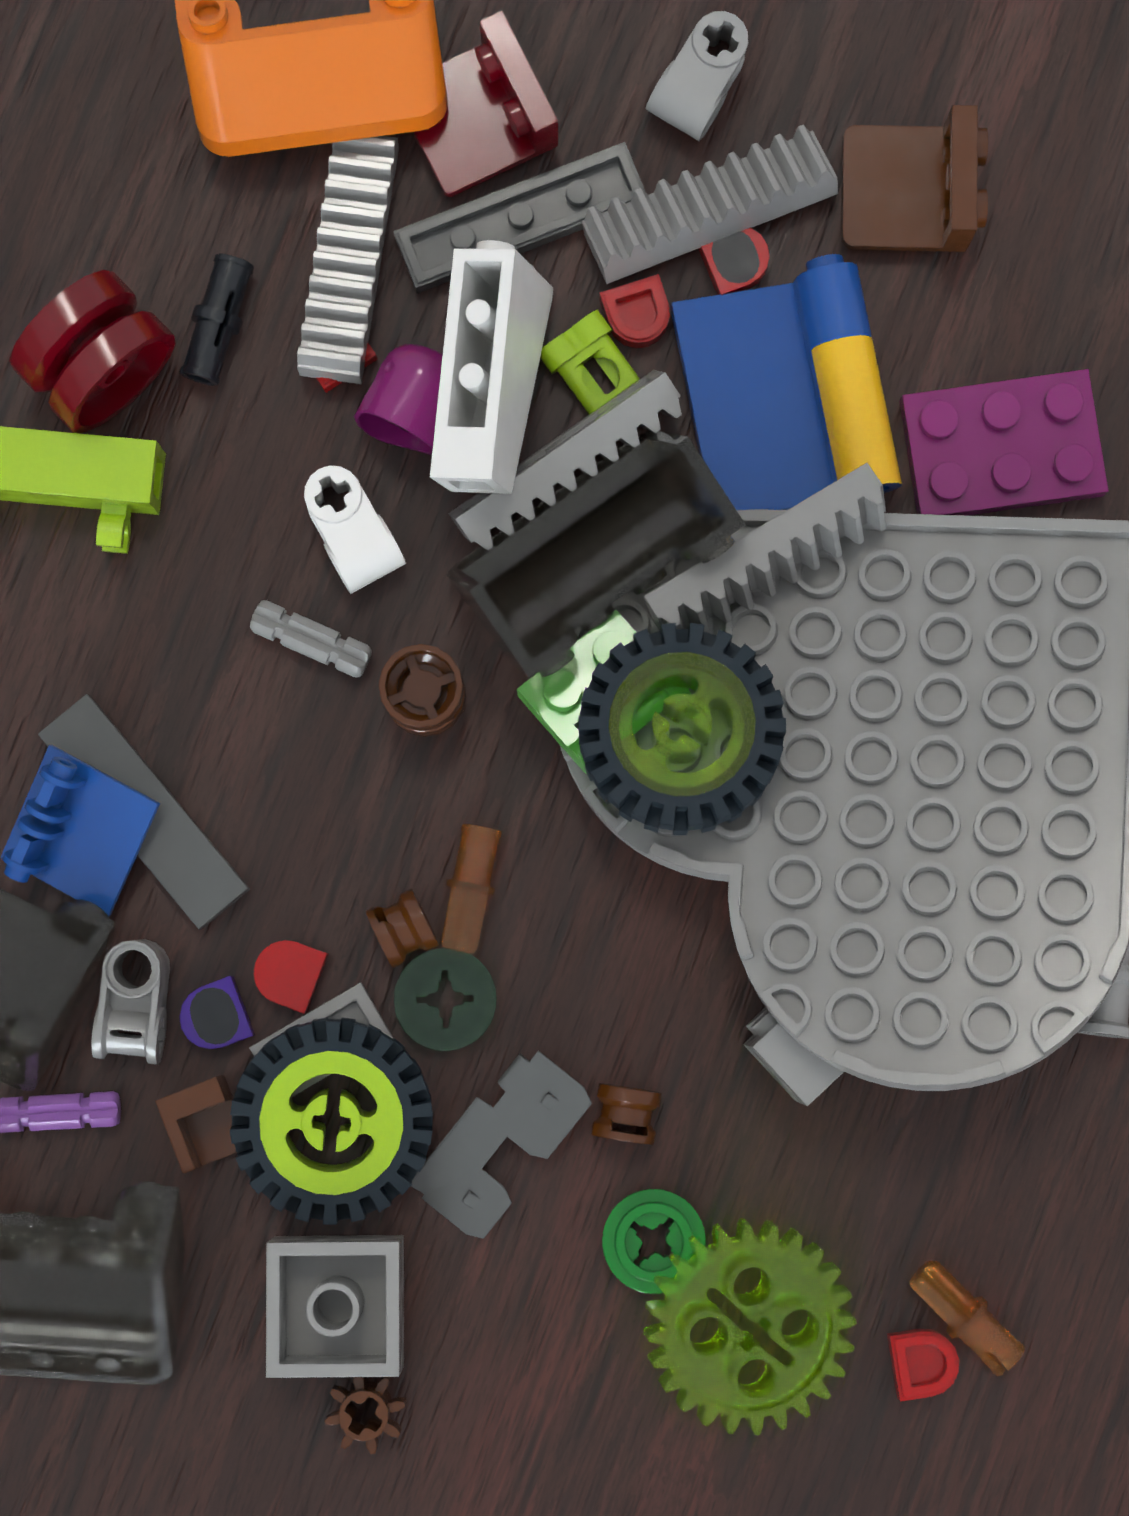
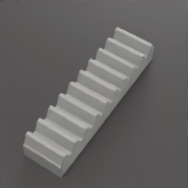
(709, 205)
(347, 259)
(570, 451)
(772, 552)

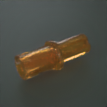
(470, 888)
(967, 1317)

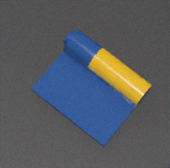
(786, 386)

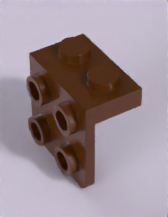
(914, 184)

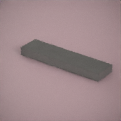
(520, 214)
(174, 845)

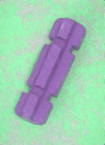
(59, 1111)

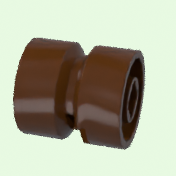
(422, 690)

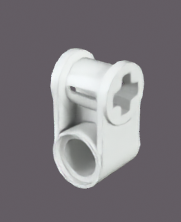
(354, 537)

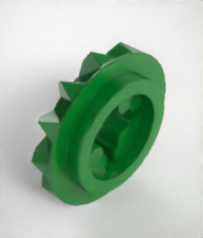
(623, 1244)

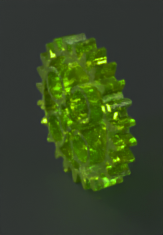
(711, 1369)

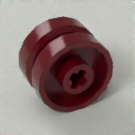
(92, 351)

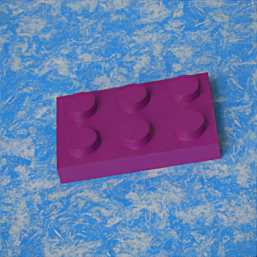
(1004, 445)

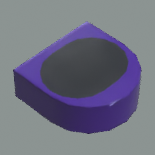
(215, 1015)

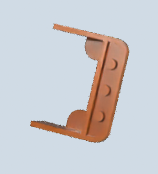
(311, 77)

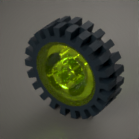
(722, 680)

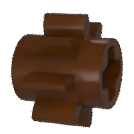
(372, 1428)

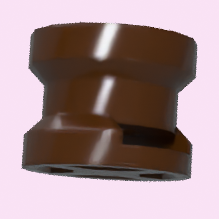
(402, 928)
(626, 1107)

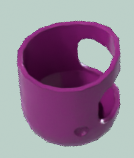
(406, 396)

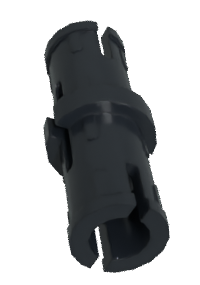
(216, 319)

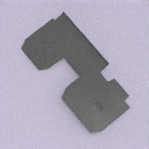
(534, 1112)

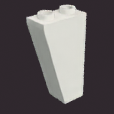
(488, 367)

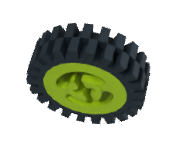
(266, 1114)

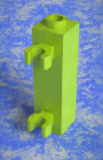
(84, 472)

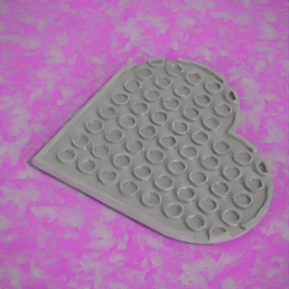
(949, 798)

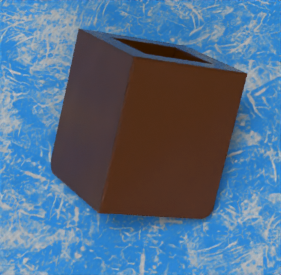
(199, 1122)

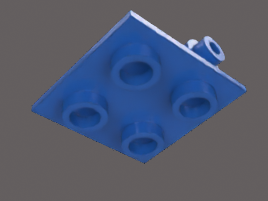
(78, 830)

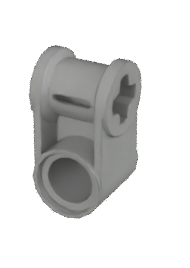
(698, 82)
(132, 1007)

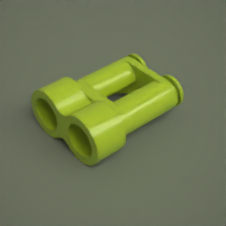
(578, 345)

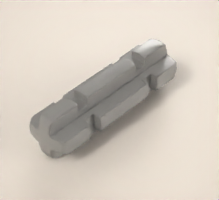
(310, 638)

